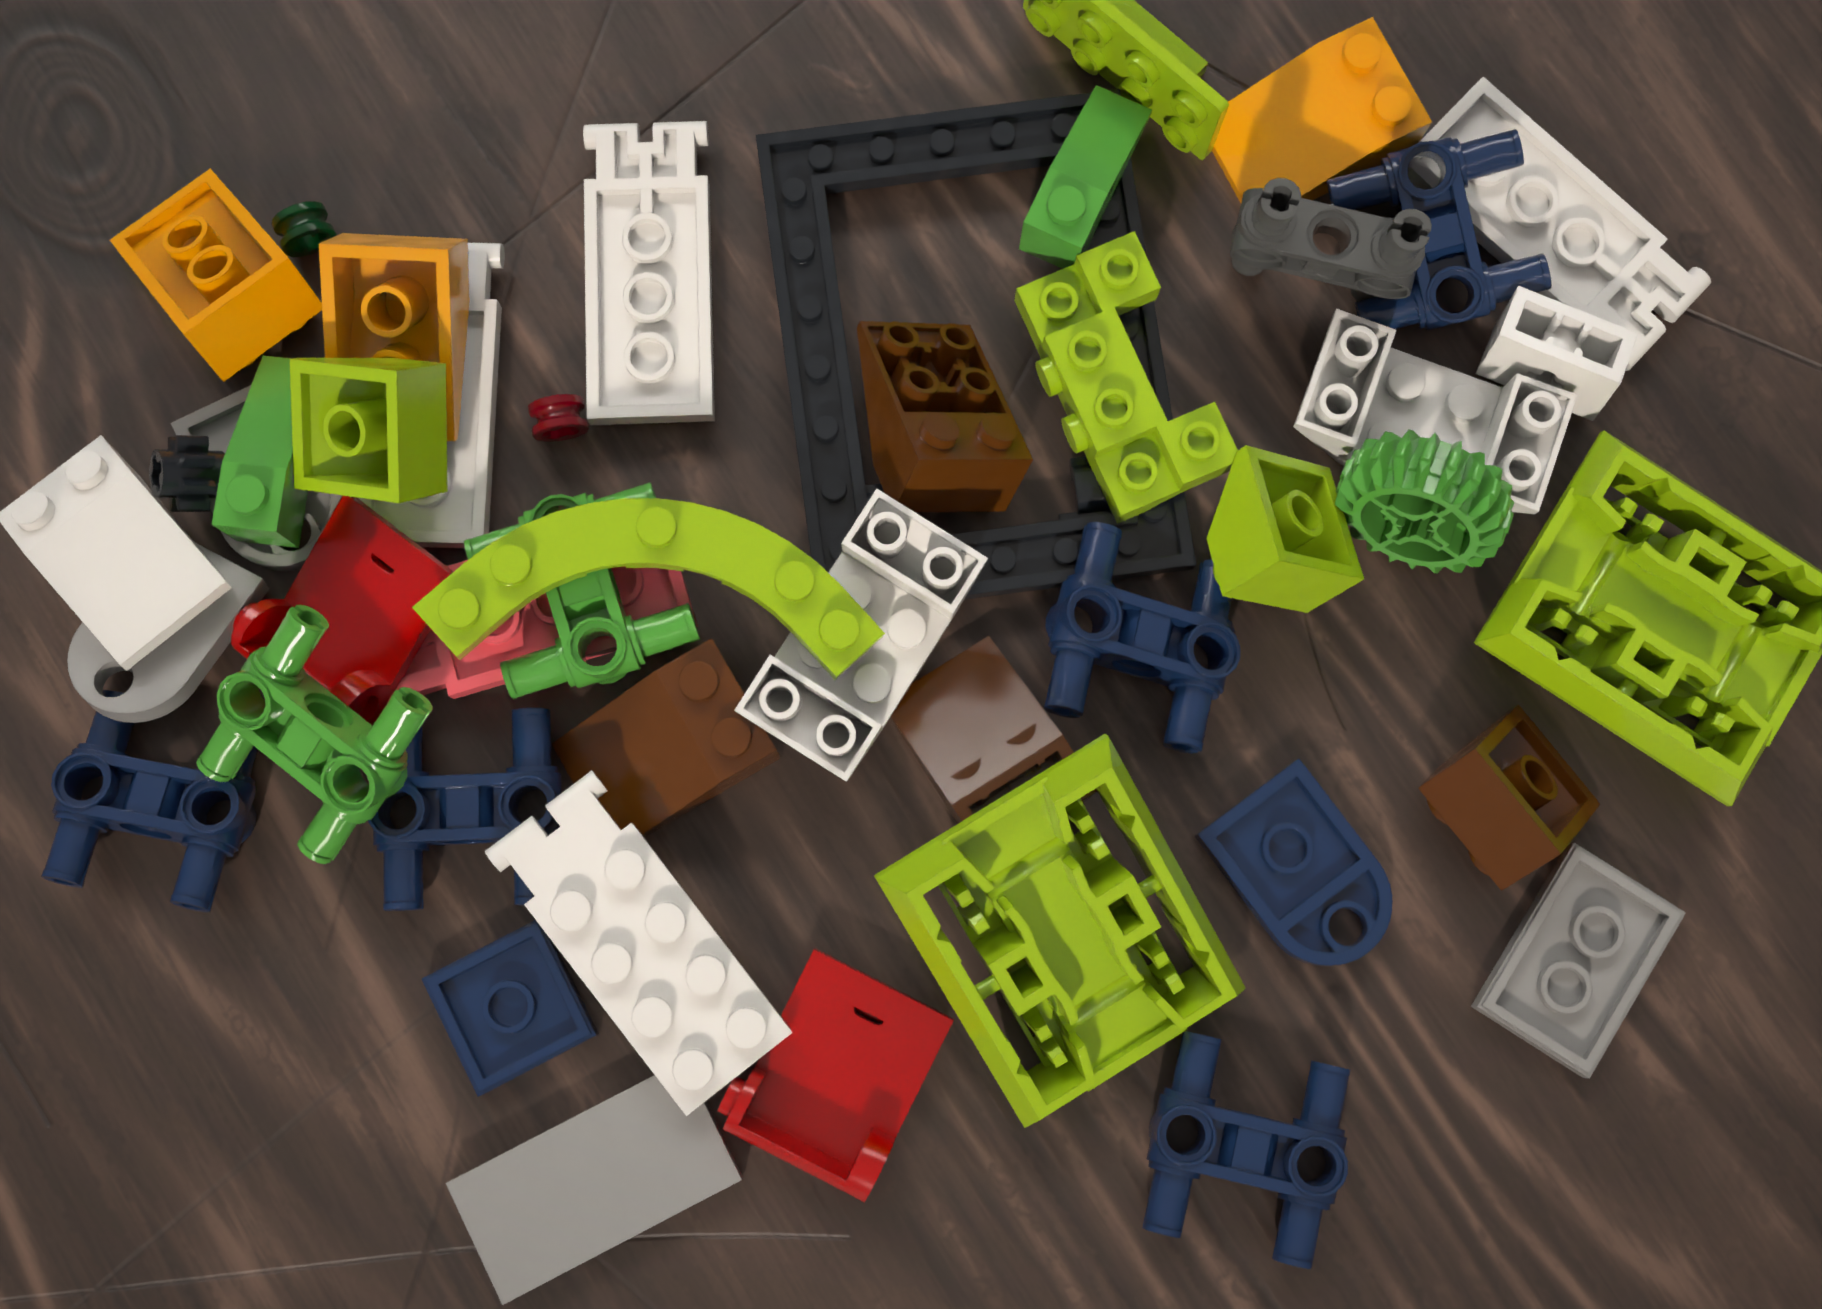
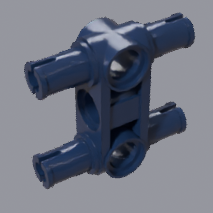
(1452, 241)
(1139, 640)
(149, 802)
(464, 809)
(1247, 1149)

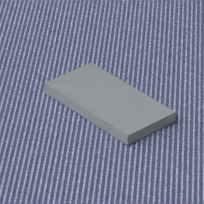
(590, 1185)

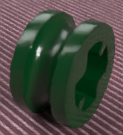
(302, 228)

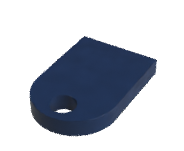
(1297, 865)

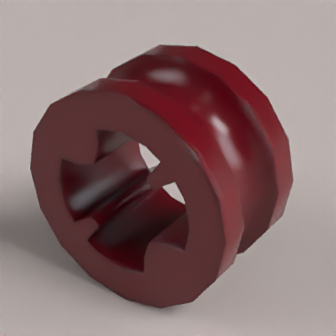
(558, 417)

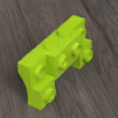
(1104, 387)

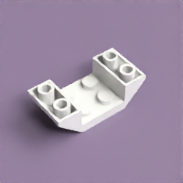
(1370, 388)
(911, 586)

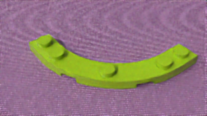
(650, 535)

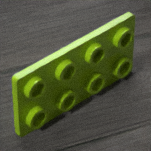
(1140, 60)

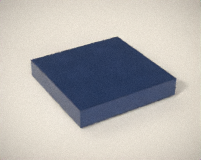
(509, 1007)

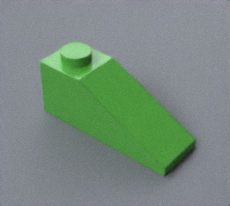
(1083, 178)
(256, 475)

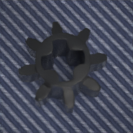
(186, 473)

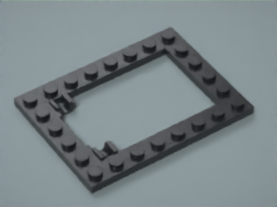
(909, 149)

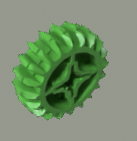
(1425, 501)

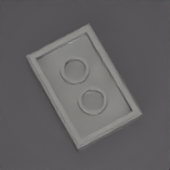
(1578, 960)

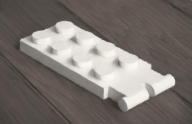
(1594, 242)
(648, 276)
(465, 509)
(641, 946)

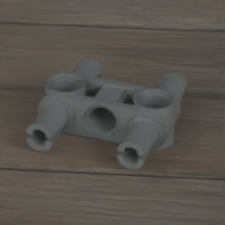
(1375, 254)

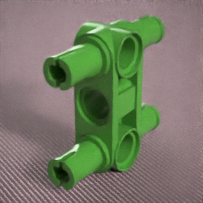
(585, 611)
(312, 734)

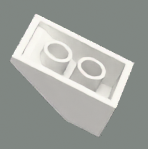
(113, 552)

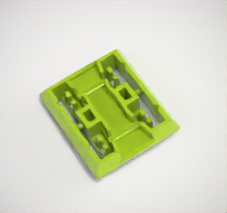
(1661, 619)
(1063, 931)

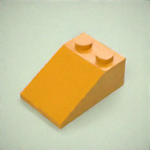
(1321, 115)
(217, 274)
(398, 302)

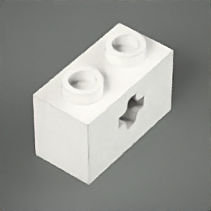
(1559, 349)

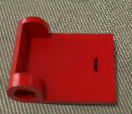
(367, 607)
(839, 1081)

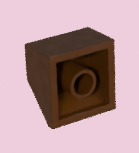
(1510, 799)

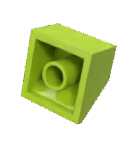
(369, 427)
(1281, 534)

